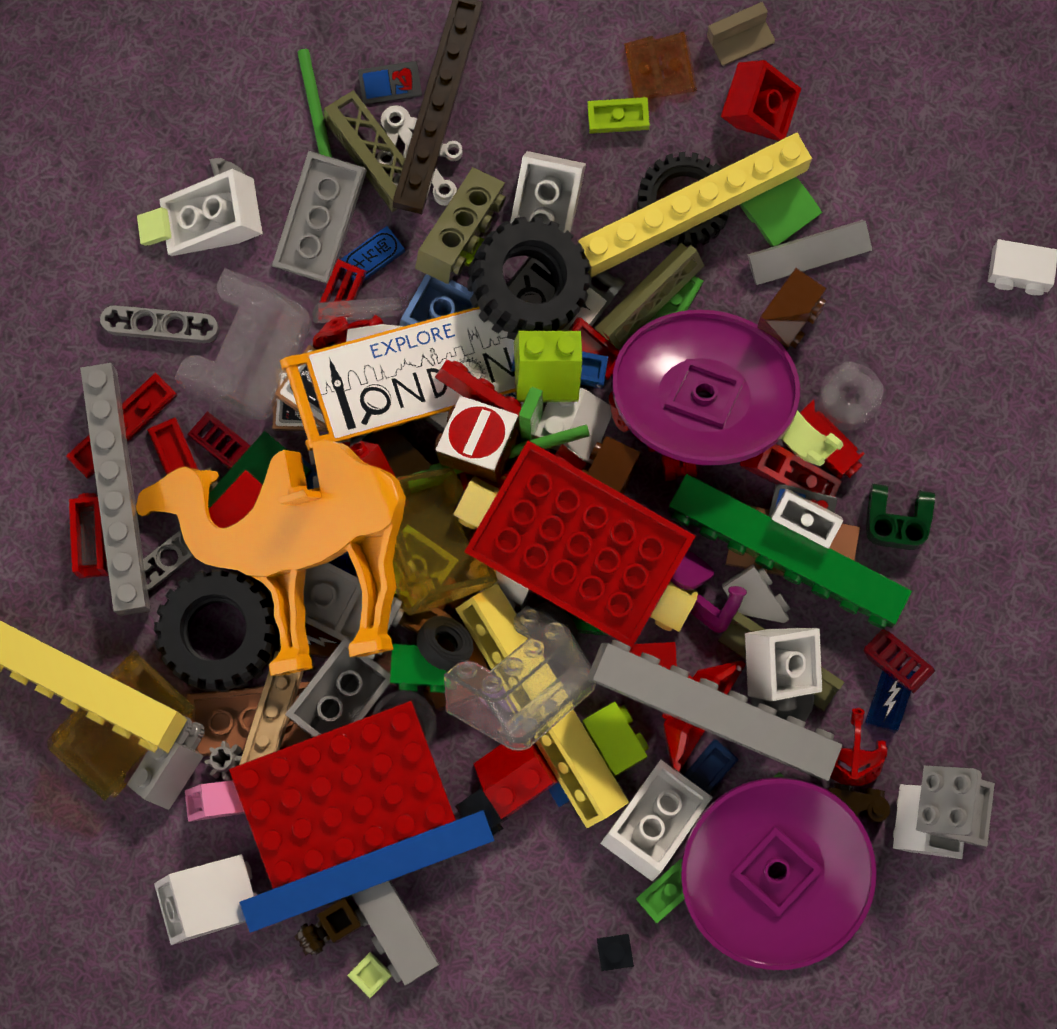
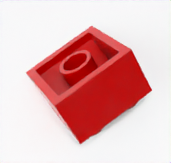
(761, 100)
(513, 777)

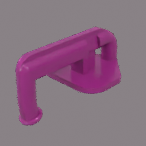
(694, 573)

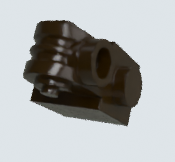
(872, 802)
(334, 925)

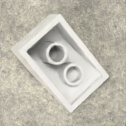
(548, 189)
(212, 213)
(656, 820)

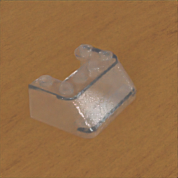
(249, 360)
(525, 690)

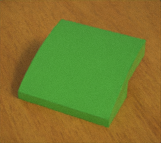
(781, 210)

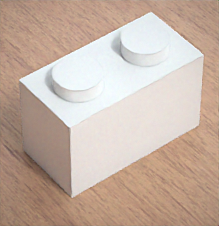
(1022, 267)
(807, 518)

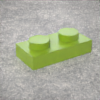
(618, 115)

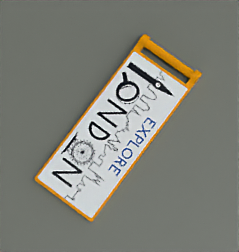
(393, 373)

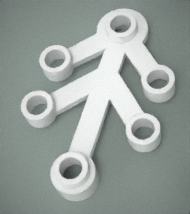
(402, 130)

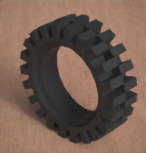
(677, 167)

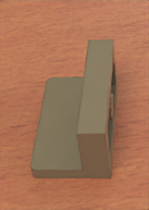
(740, 34)

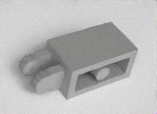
(164, 774)

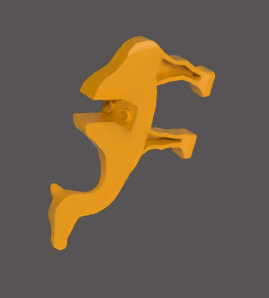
(297, 530)

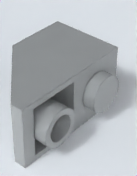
(760, 599)

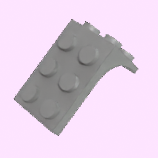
(335, 602)
(955, 804)

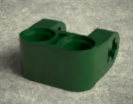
(897, 523)

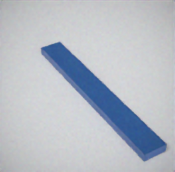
(366, 871)

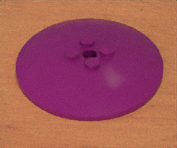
(714, 352)
(785, 918)

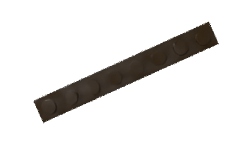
(437, 106)

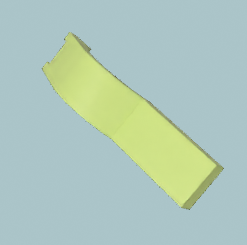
(808, 442)

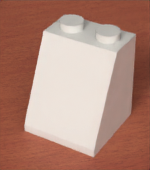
(204, 898)

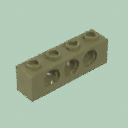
(460, 226)

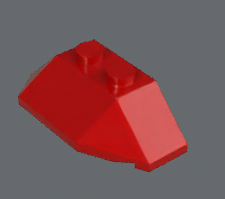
(682, 736)

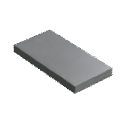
(319, 217)

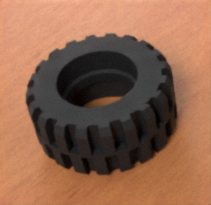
(547, 246)
(187, 602)

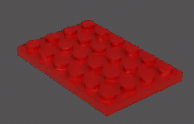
(579, 544)
(342, 794)

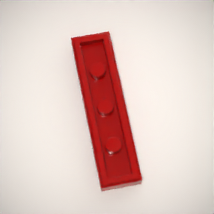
(137, 412)

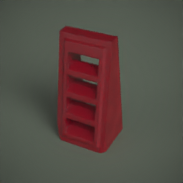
(218, 425)
(884, 646)

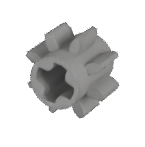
(220, 755)

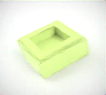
(154, 226)
(370, 975)

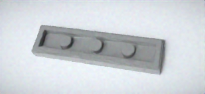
(810, 252)

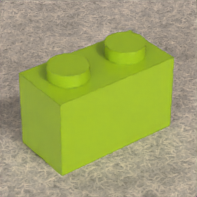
(615, 738)

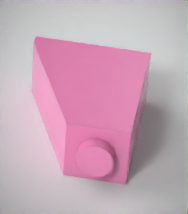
(212, 801)

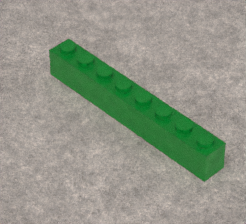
(788, 551)

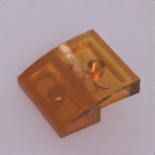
(646, 69)

